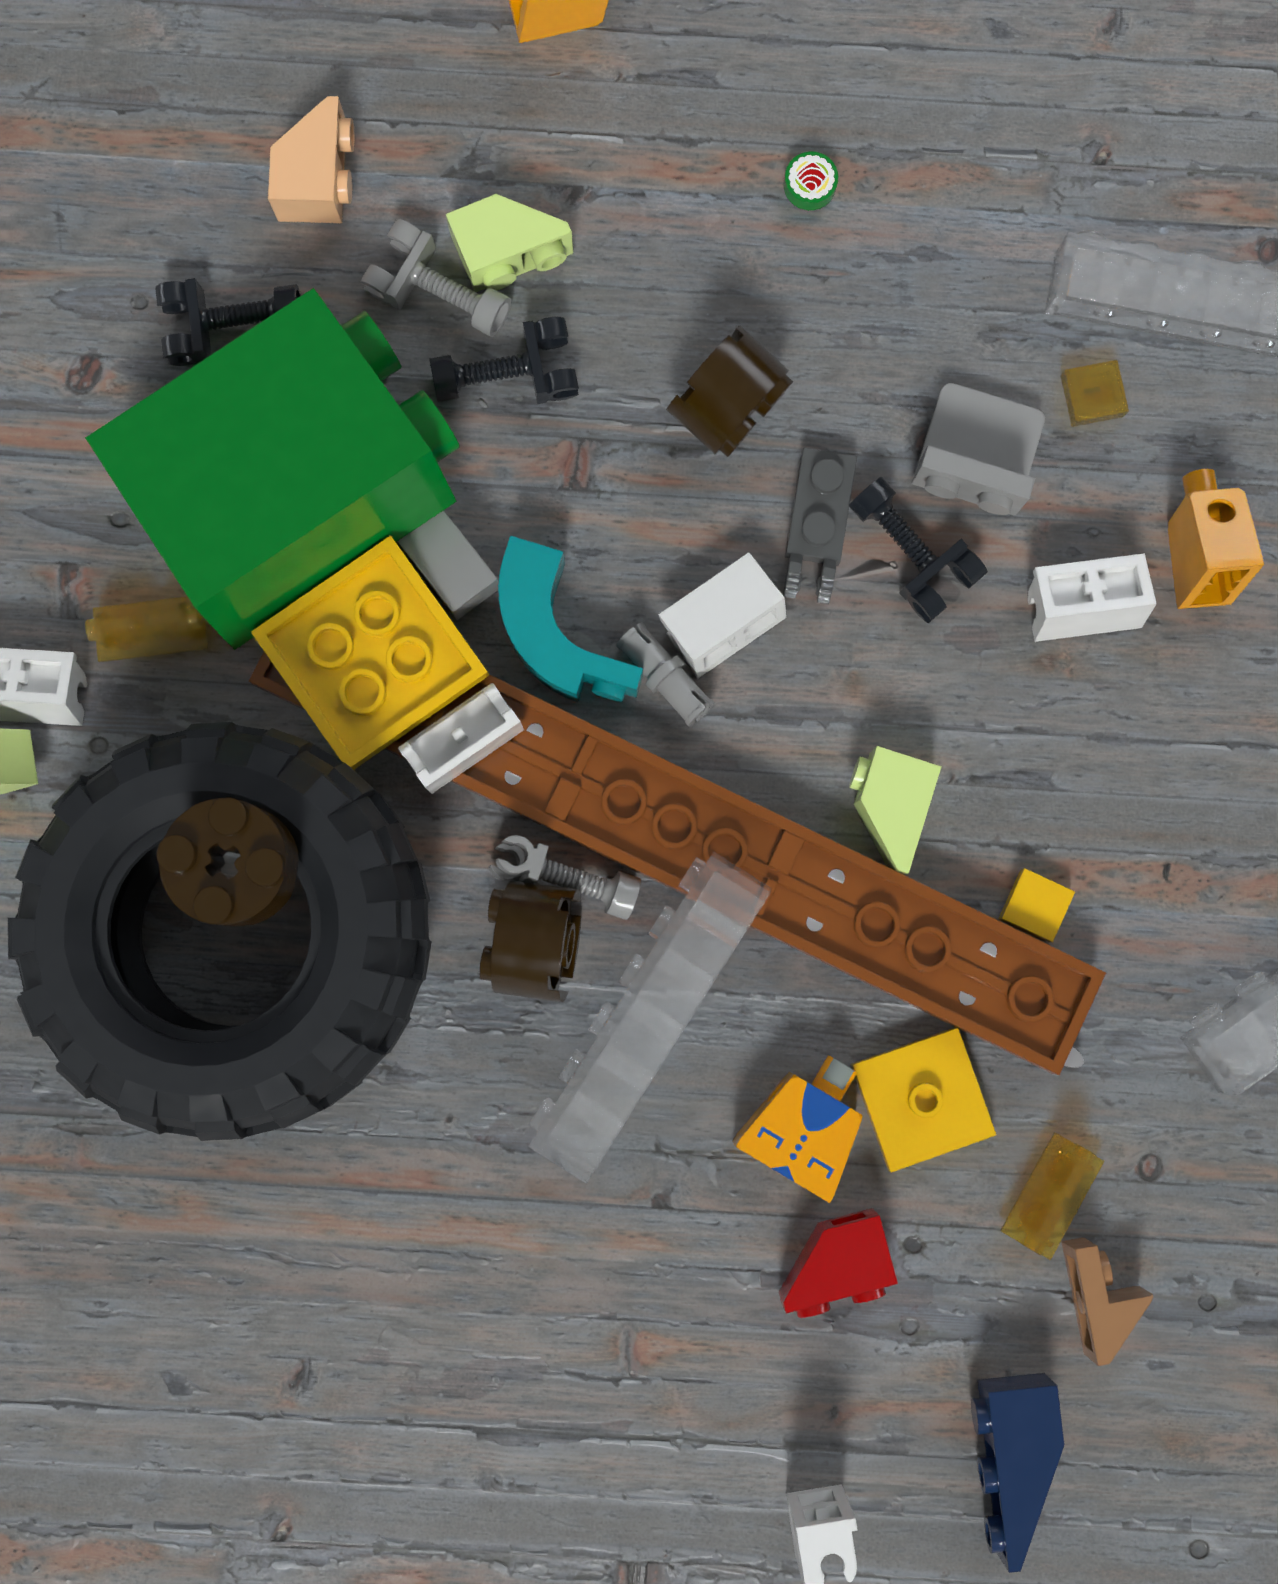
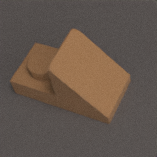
(1102, 1315)

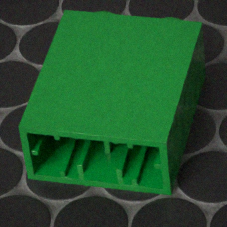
(278, 463)

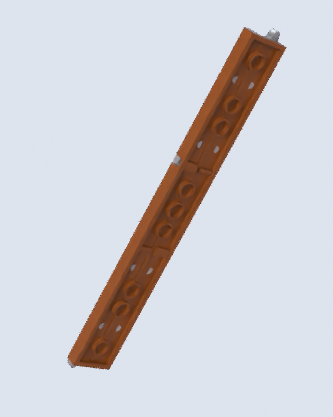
(821, 894)

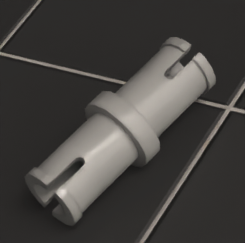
(665, 674)

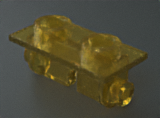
(146, 629)
(1052, 1196)

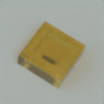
(1094, 393)

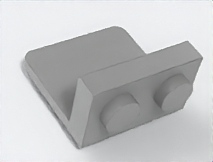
(980, 450)

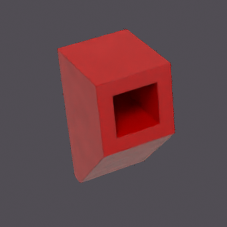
(840, 1261)

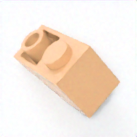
(309, 166)

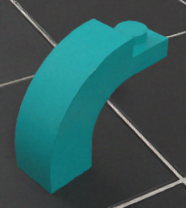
(526, 602)

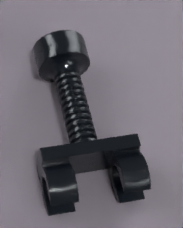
(189, 296)
(544, 335)
(876, 504)

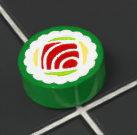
(810, 180)

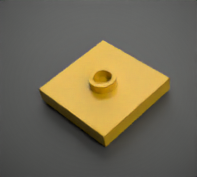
(923, 1099)

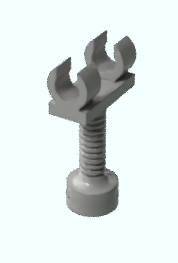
(487, 309)
(617, 893)

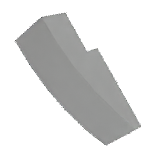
(449, 565)

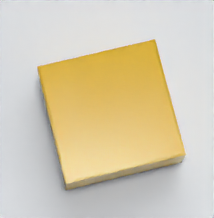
(1036, 905)

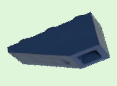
(1022, 1453)

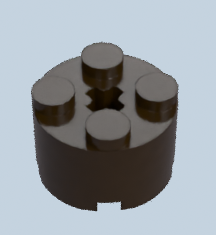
(728, 390)
(193, 859)
(531, 940)

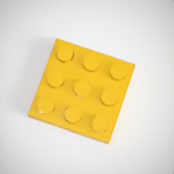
(370, 653)

